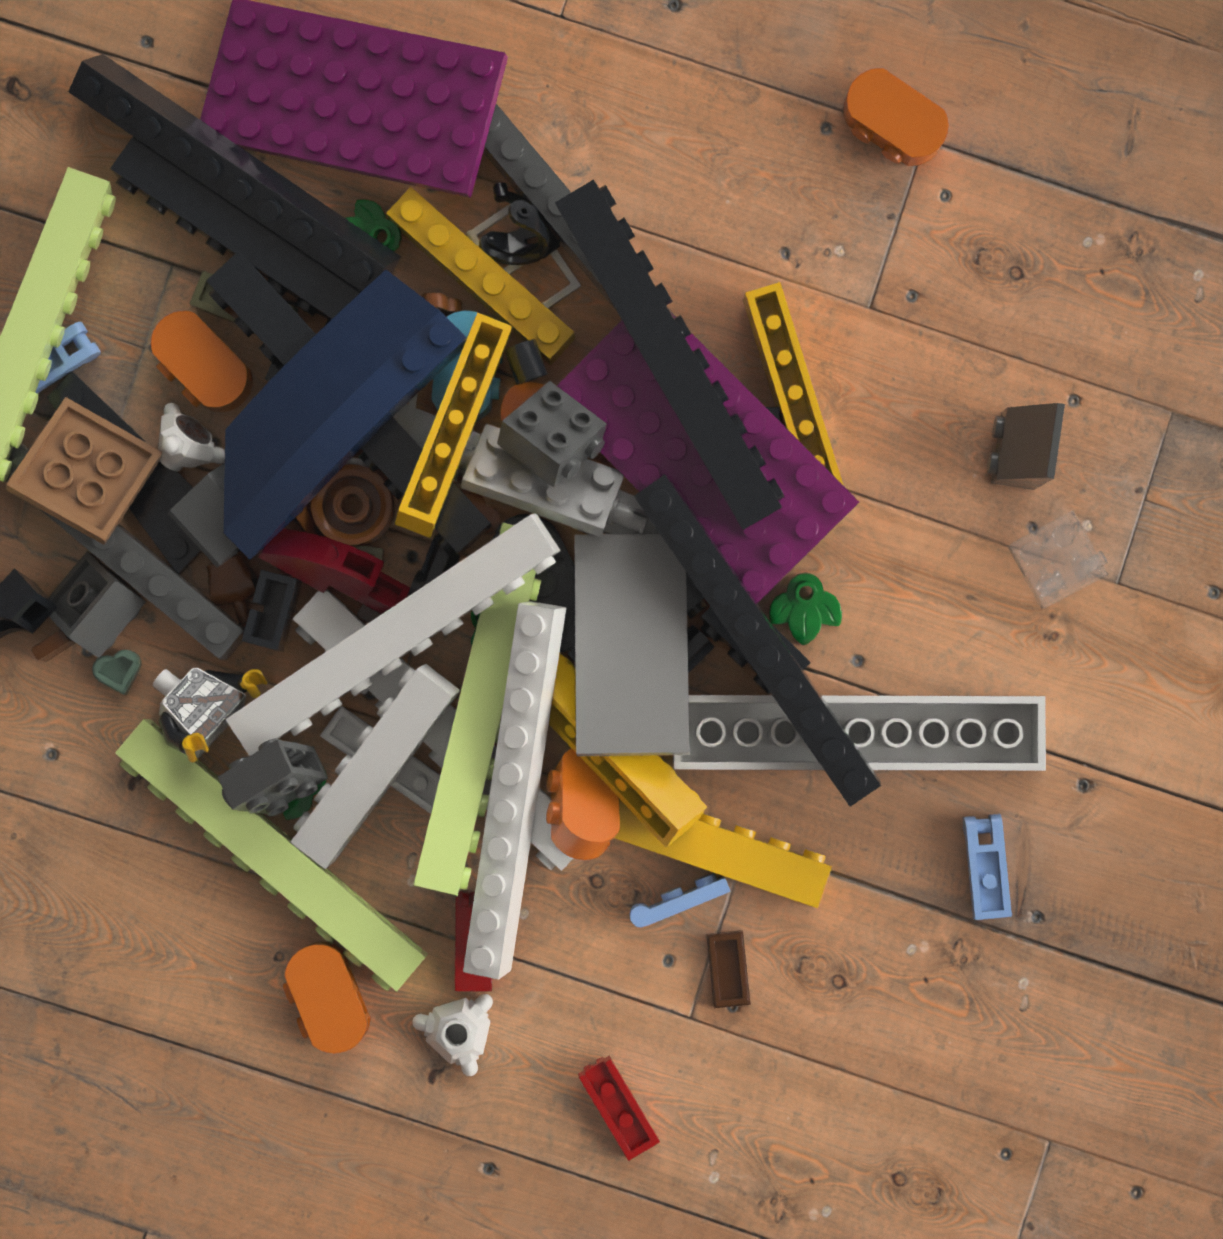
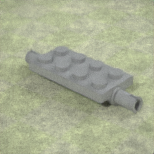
(582, 502)

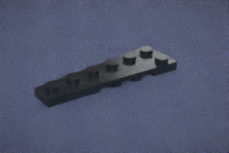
(158, 494)

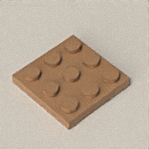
(84, 471)

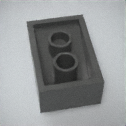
(1026, 445)

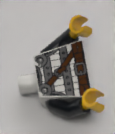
(199, 704)

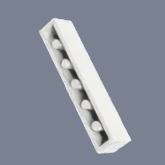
(375, 765)

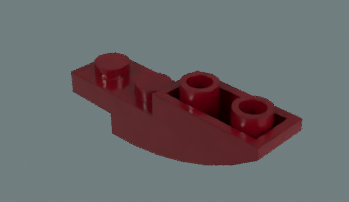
(333, 563)

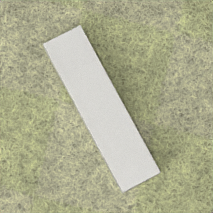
(416, 779)

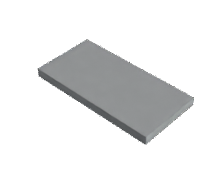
(630, 647)

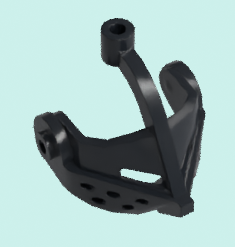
(513, 247)

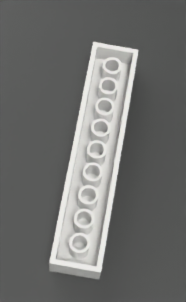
(887, 730)

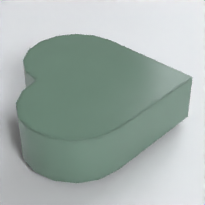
(118, 670)

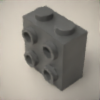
(552, 434)
(272, 777)

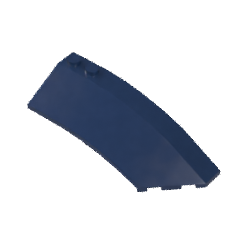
(329, 406)

